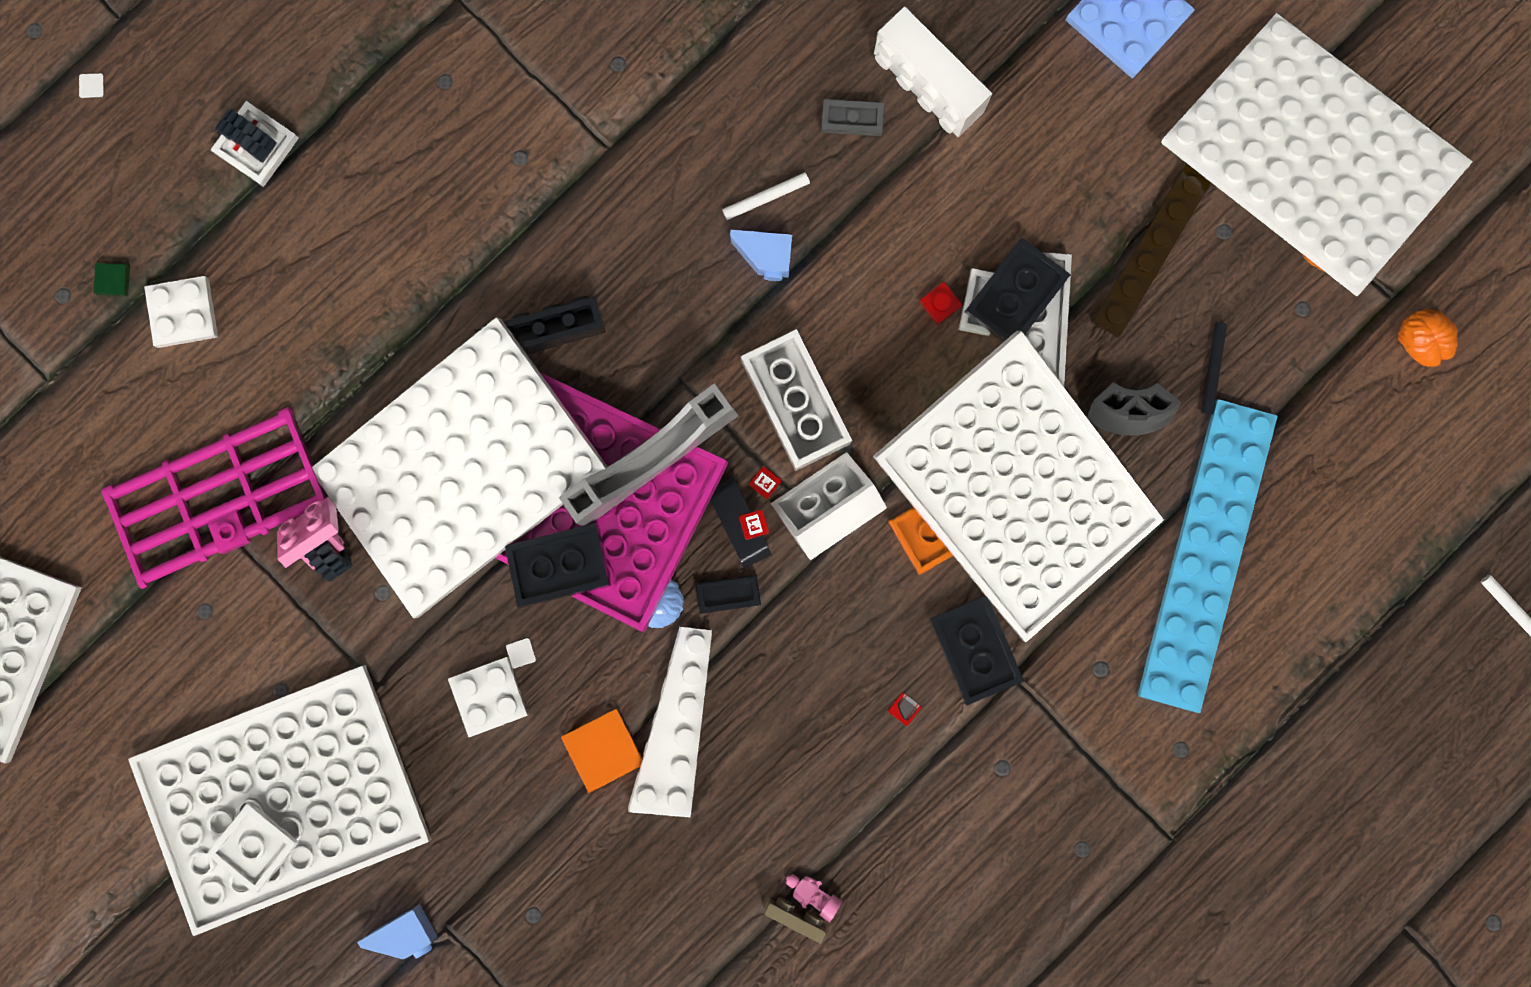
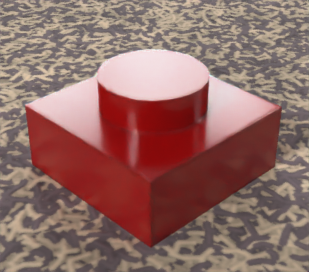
(940, 303)

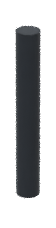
(1214, 368)

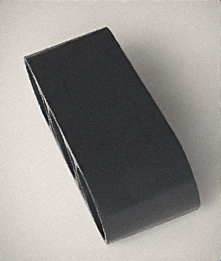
(729, 507)

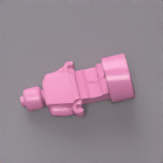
(808, 892)

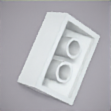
(829, 505)

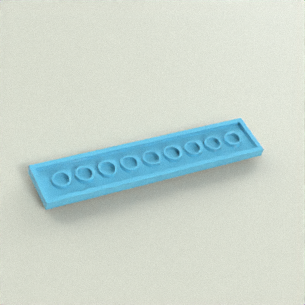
(1207, 556)

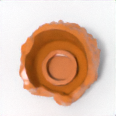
(1429, 337)

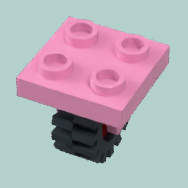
(314, 540)

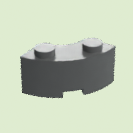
(1133, 411)

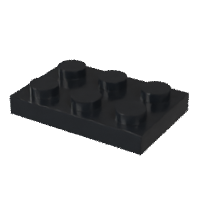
(1017, 291)
(558, 565)
(976, 650)

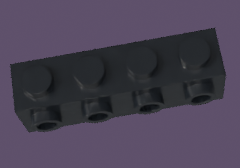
(556, 325)

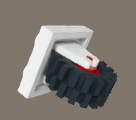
(253, 142)

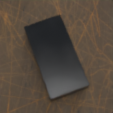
(728, 594)

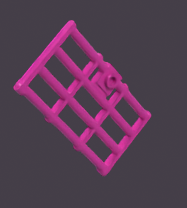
(224, 520)

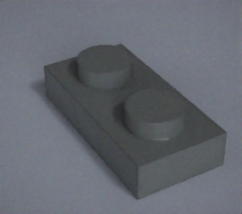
(852, 117)

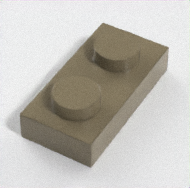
(807, 924)

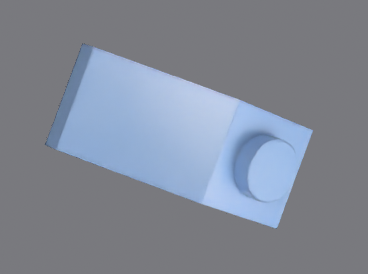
(764, 252)
(402, 936)

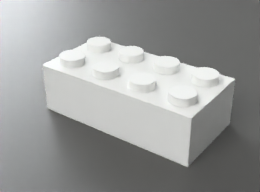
(931, 72)
(796, 400)

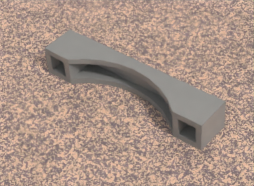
(687, 430)

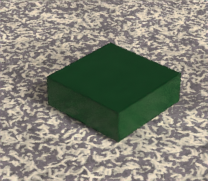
(111, 279)

